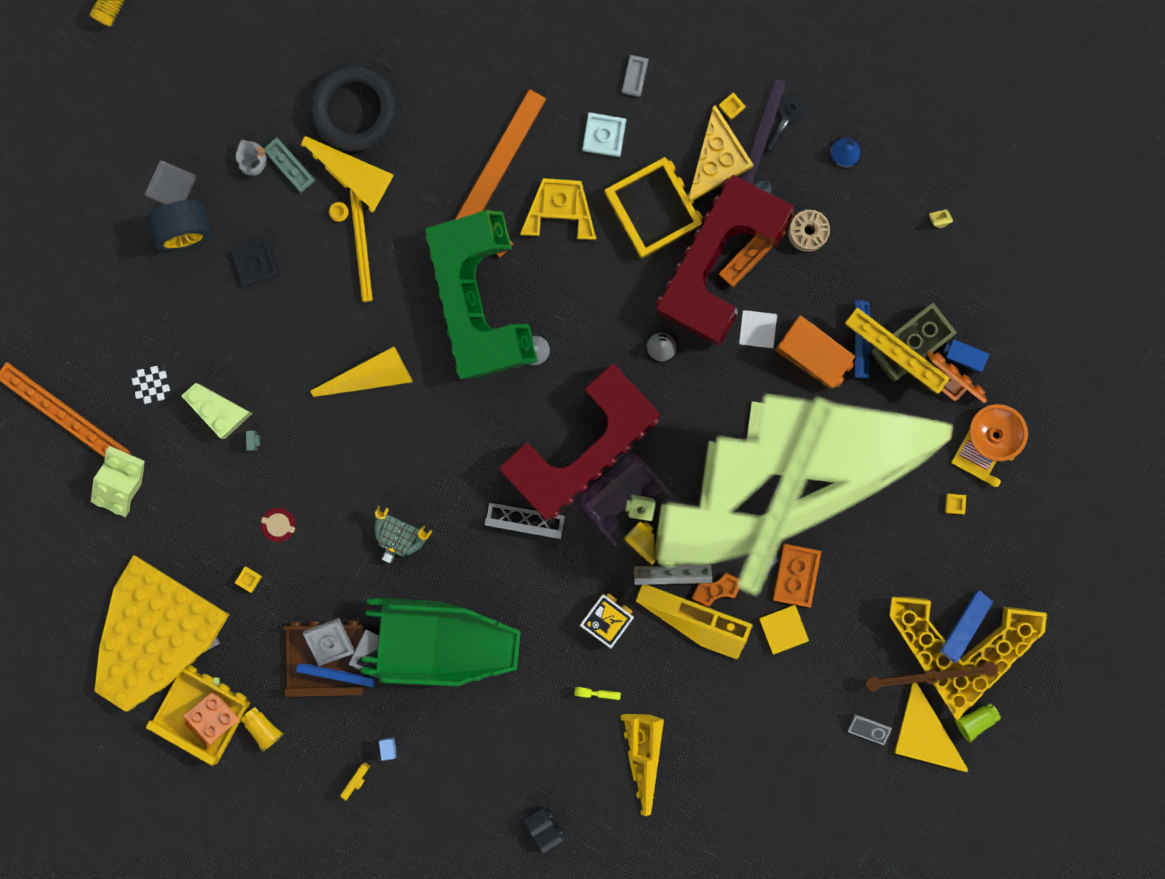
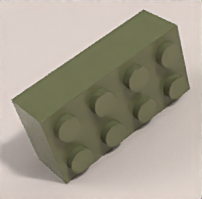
(922, 334)

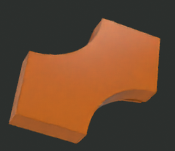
(709, 592)

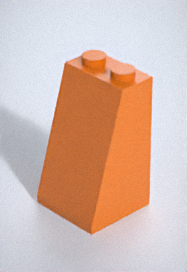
(815, 353)

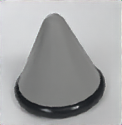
(661, 347)
(542, 349)

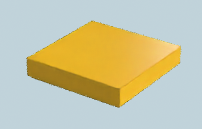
(784, 629)

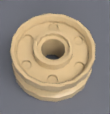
(812, 219)

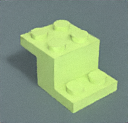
(117, 481)

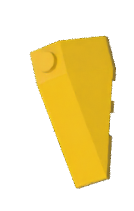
(642, 540)

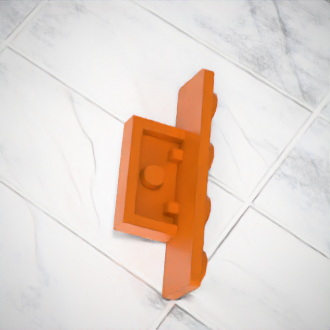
(957, 384)

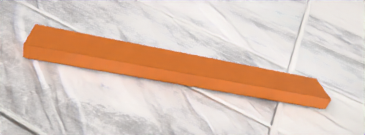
(503, 154)
(57, 410)

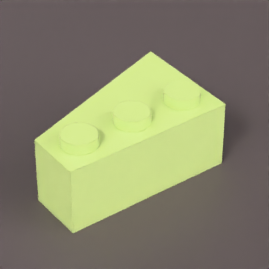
(216, 410)

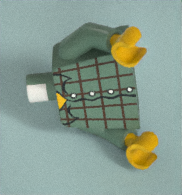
(397, 536)

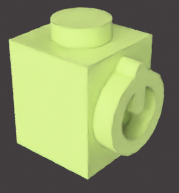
(640, 507)

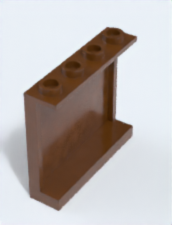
(299, 652)

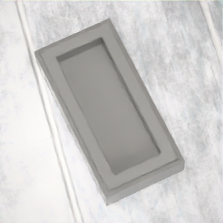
(635, 76)

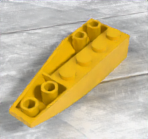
(699, 623)

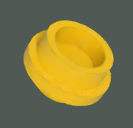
(338, 211)

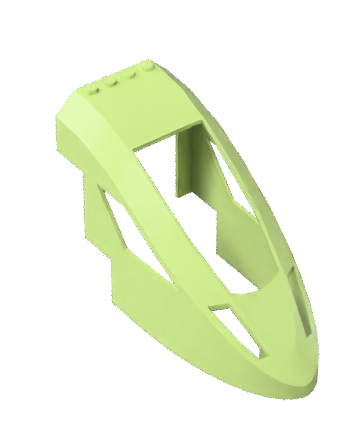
(856, 453)

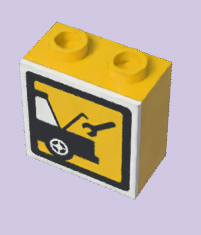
(607, 620)

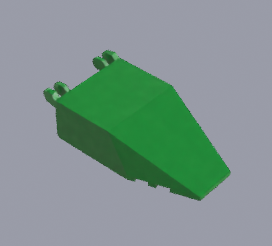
(439, 644)

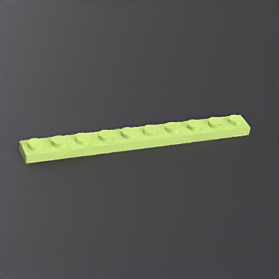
(786, 496)

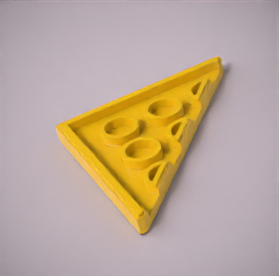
(719, 157)
(924, 736)

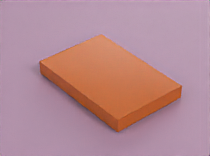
(796, 575)

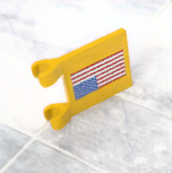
(972, 462)

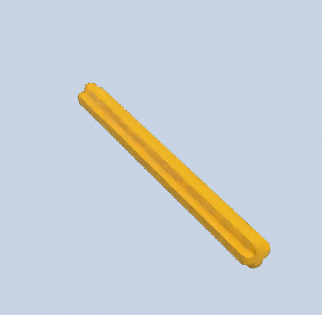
(361, 248)

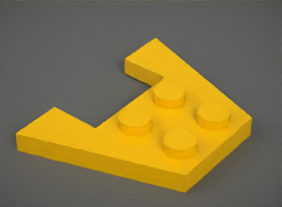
(560, 201)

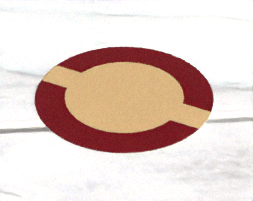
(278, 524)

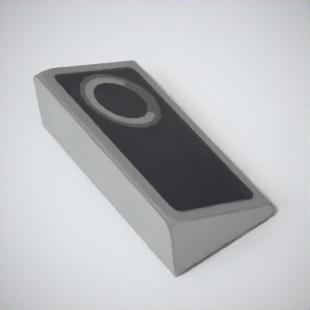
(869, 729)

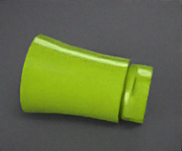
(977, 721)

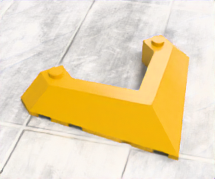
(1002, 647)

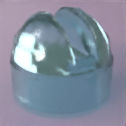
(764, 185)

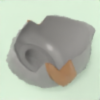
(250, 157)

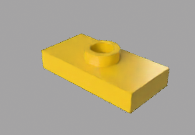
(356, 781)

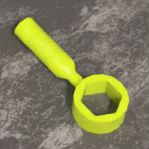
(586, 692)

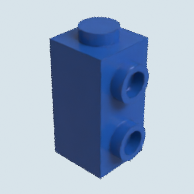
(965, 355)

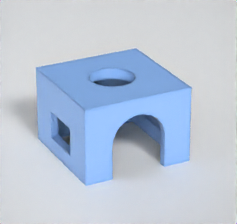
(387, 748)

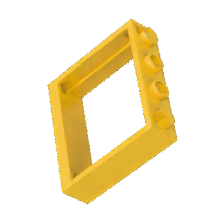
(626, 222)

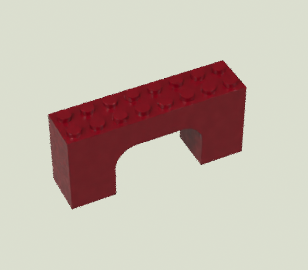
(735, 211)
(627, 418)

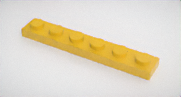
(897, 350)

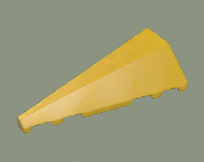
(362, 178)
(380, 371)
(644, 739)

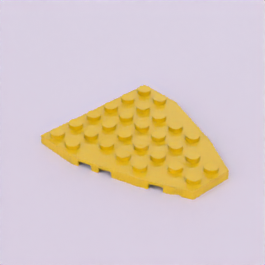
(151, 634)

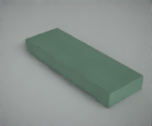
(289, 165)

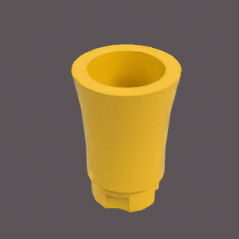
(261, 728)

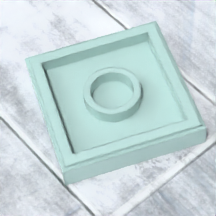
(604, 134)

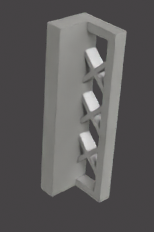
(522, 527)

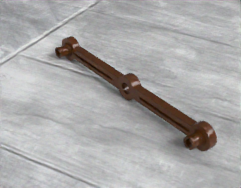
(989, 669)

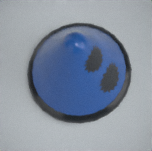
(845, 152)

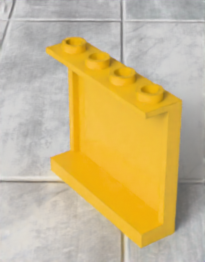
(185, 696)

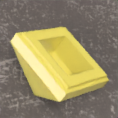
(941, 218)

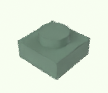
(252, 440)

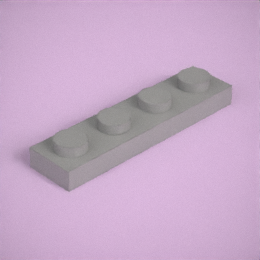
(672, 574)

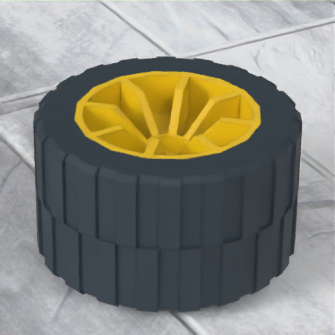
(178, 225)

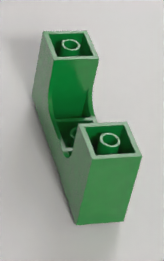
(456, 253)

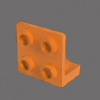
(209, 719)

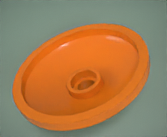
(1004, 422)

